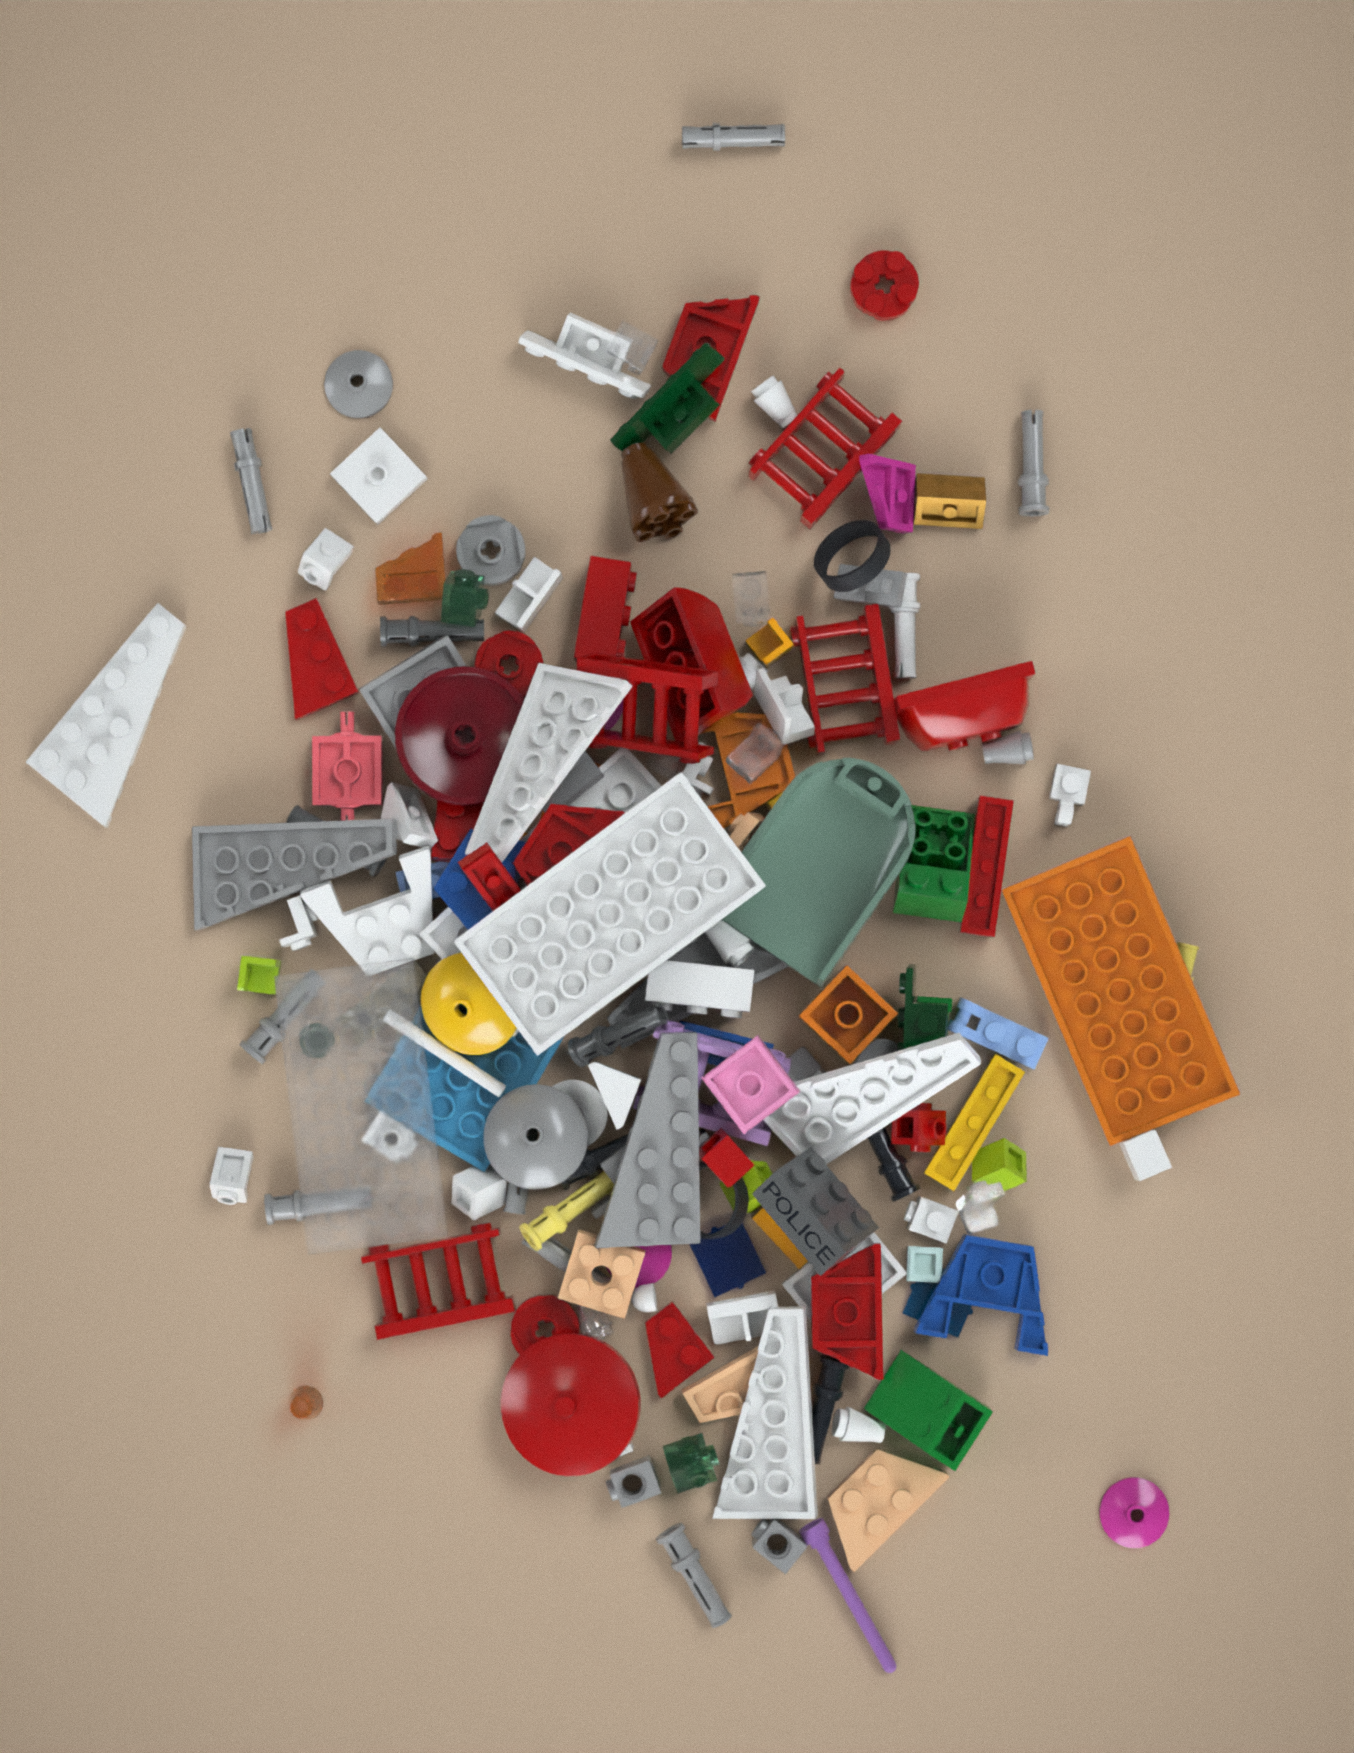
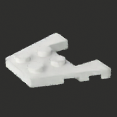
(385, 927)

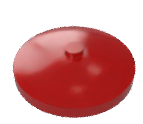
(570, 1404)

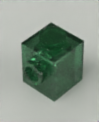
(463, 598)

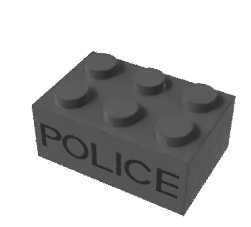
(815, 1210)

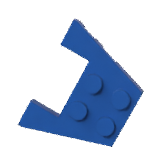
(459, 891)
(992, 1277)

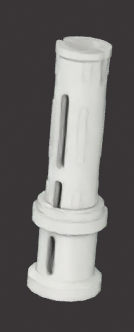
(905, 630)

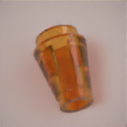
(312, 1398)

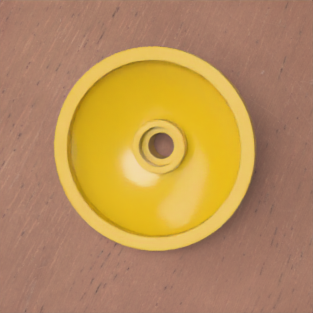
(456, 983)

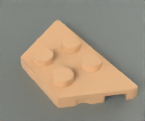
(879, 1500)

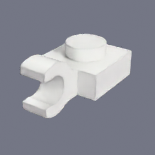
(1069, 788)

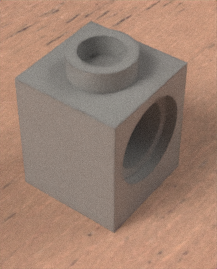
(645, 1470)
(782, 1558)

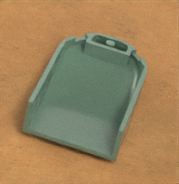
(825, 863)

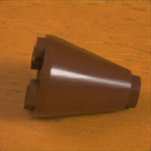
(653, 495)

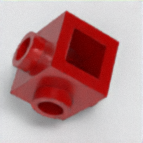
(920, 1128)

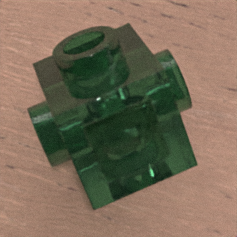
(691, 1462)

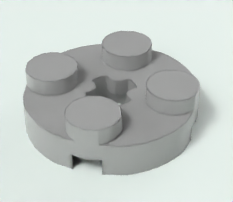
(503, 535)

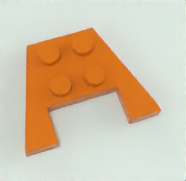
(745, 797)

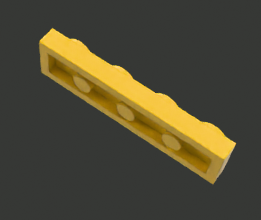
(974, 1122)

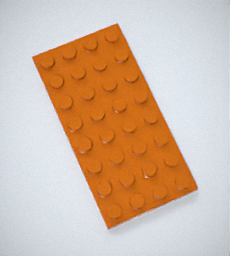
(1120, 991)

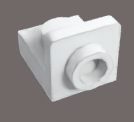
(691, 772)
(231, 1175)
(930, 1218)

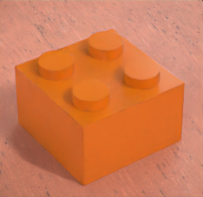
(847, 1014)

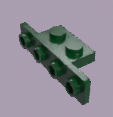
(676, 407)
(920, 1020)

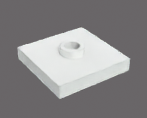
(378, 476)

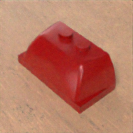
(691, 632)
(966, 708)

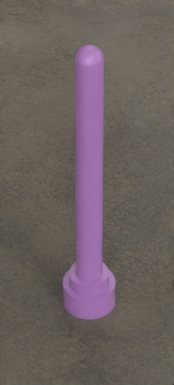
(817, 1536)

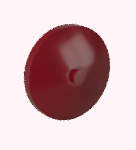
(456, 732)

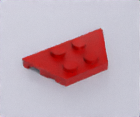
(723, 326)
(559, 835)
(849, 1311)

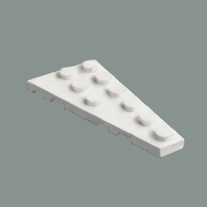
(104, 728)
(548, 738)
(860, 1099)
(773, 1443)

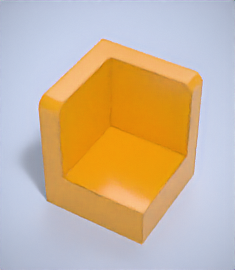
(770, 643)

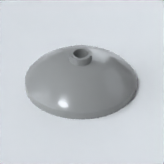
(559, 1146)

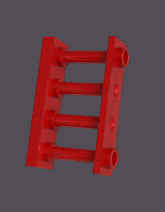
(834, 479)
(873, 658)
(662, 677)
(461, 1307)

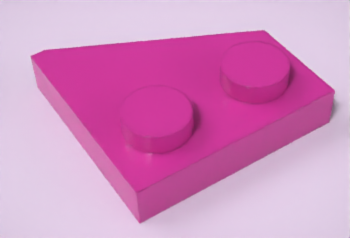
(891, 491)

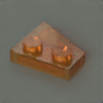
(414, 575)

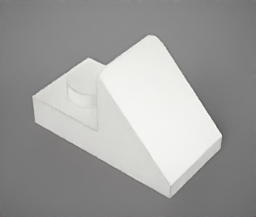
(411, 817)

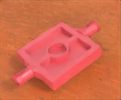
(347, 769)

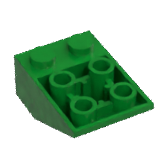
(938, 868)
(928, 1410)

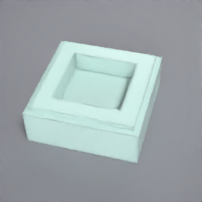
(924, 1264)

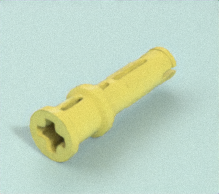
(555, 1218)

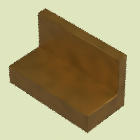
(950, 501)

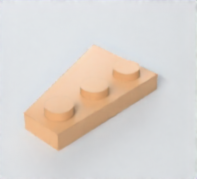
(723, 1390)

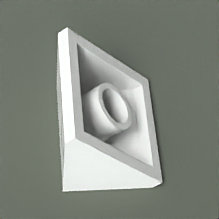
(616, 1089)

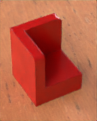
(725, 1158)

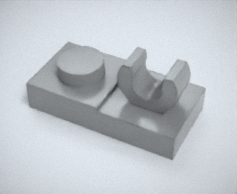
(884, 589)

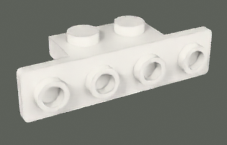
(584, 348)

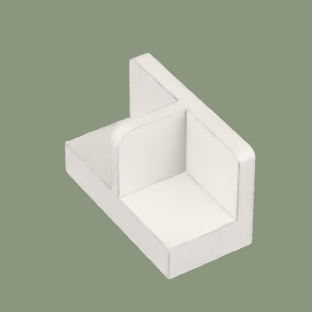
(529, 594)
(783, 707)
(740, 1317)

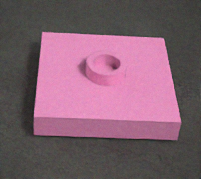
(750, 1084)

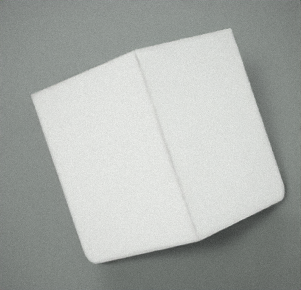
(1145, 1155)
(478, 1191)

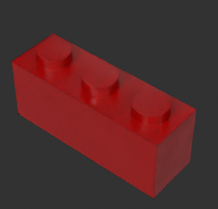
(605, 607)

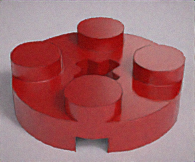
(875, 302)
(509, 644)
(541, 1308)

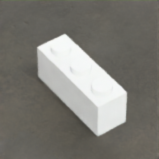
(701, 987)

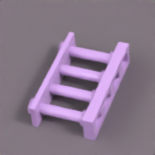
(715, 1116)

